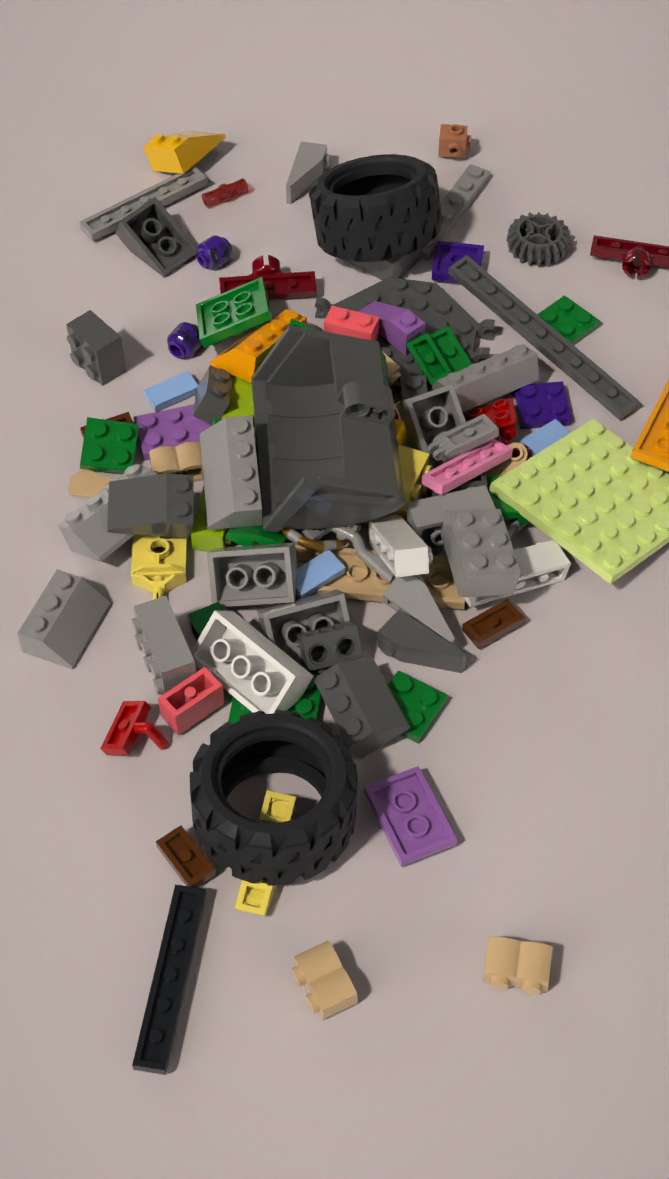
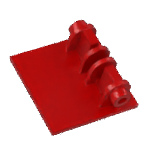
(501, 413)

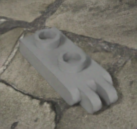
(463, 438)

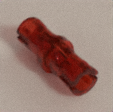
(225, 192)

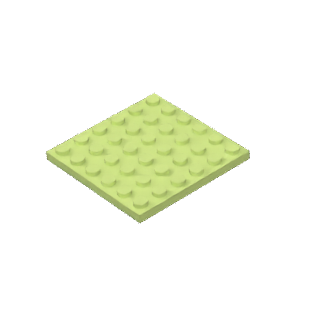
(592, 499)

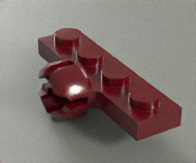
(636, 256)
(278, 284)

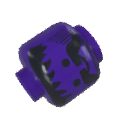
(214, 252)
(184, 340)

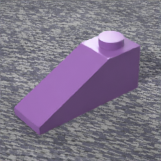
(396, 324)

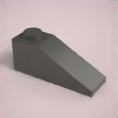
(416, 644)

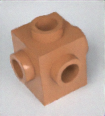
(453, 141)

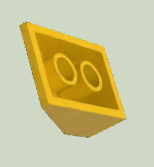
(180, 150)

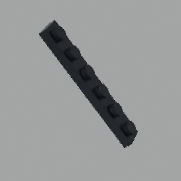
(169, 980)

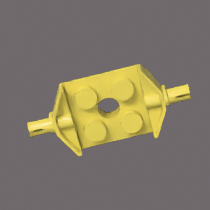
(158, 570)

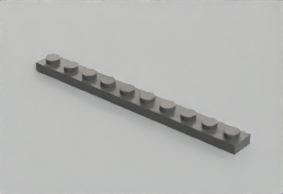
(544, 337)

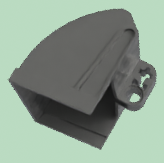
(325, 432)

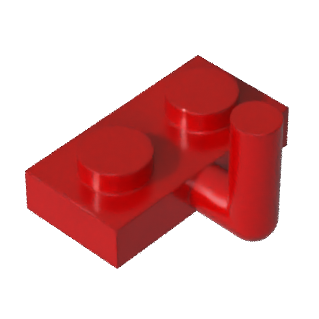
(127, 726)

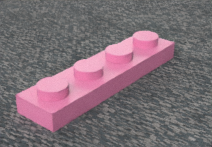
(466, 466)

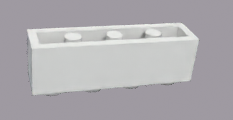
(399, 546)
(539, 566)

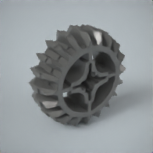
(538, 239)

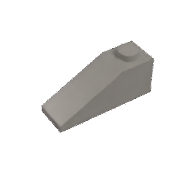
(307, 167)
(415, 600)

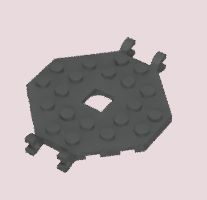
(428, 303)

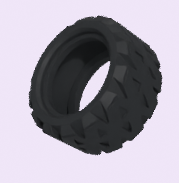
(376, 208)
(280, 849)

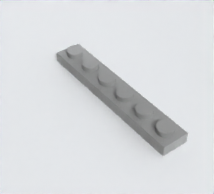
(165, 192)
(456, 204)

